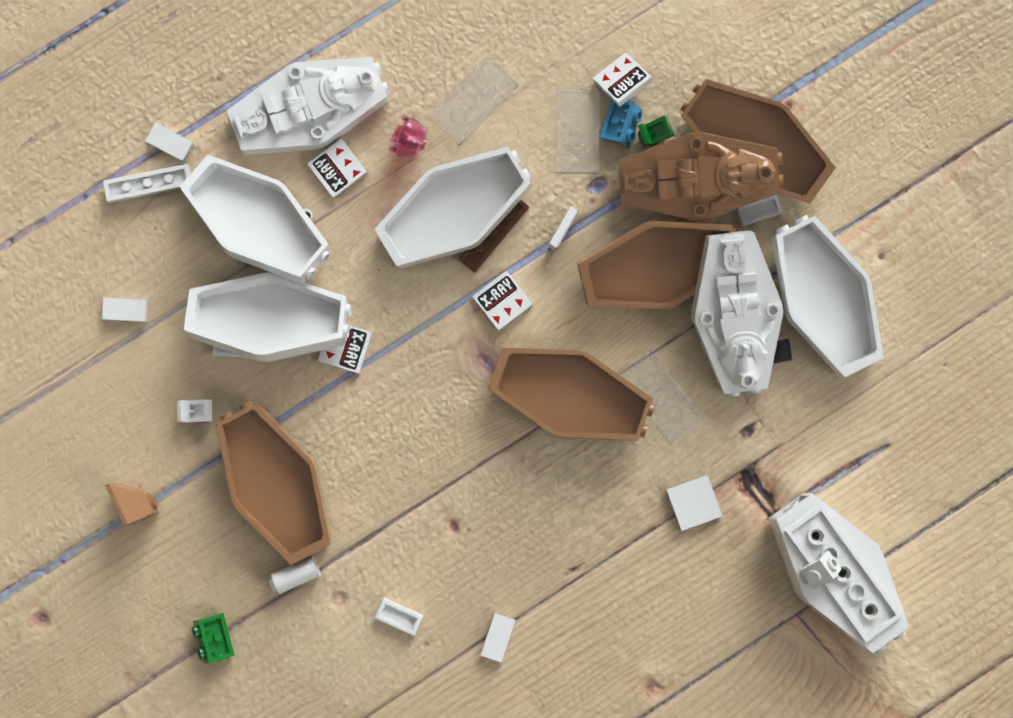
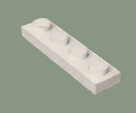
(145, 183)

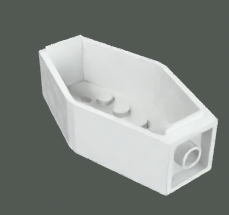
(846, 597)

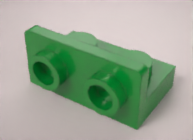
(212, 638)

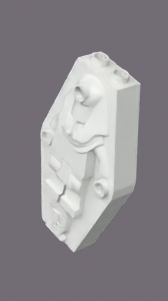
(308, 105)
(454, 207)
(256, 219)
(827, 296)
(737, 312)
(267, 317)

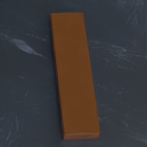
(477, 256)

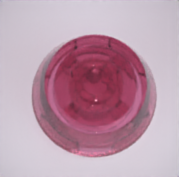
(408, 138)

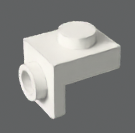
(194, 411)
(821, 570)

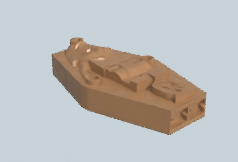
(763, 121)
(700, 176)
(648, 265)
(571, 394)
(273, 482)

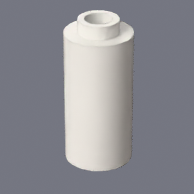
(294, 575)

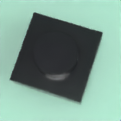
(783, 351)

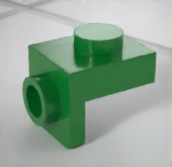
(655, 131)

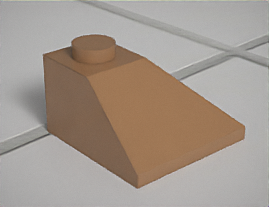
(132, 503)

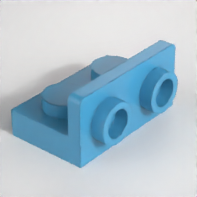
(621, 123)

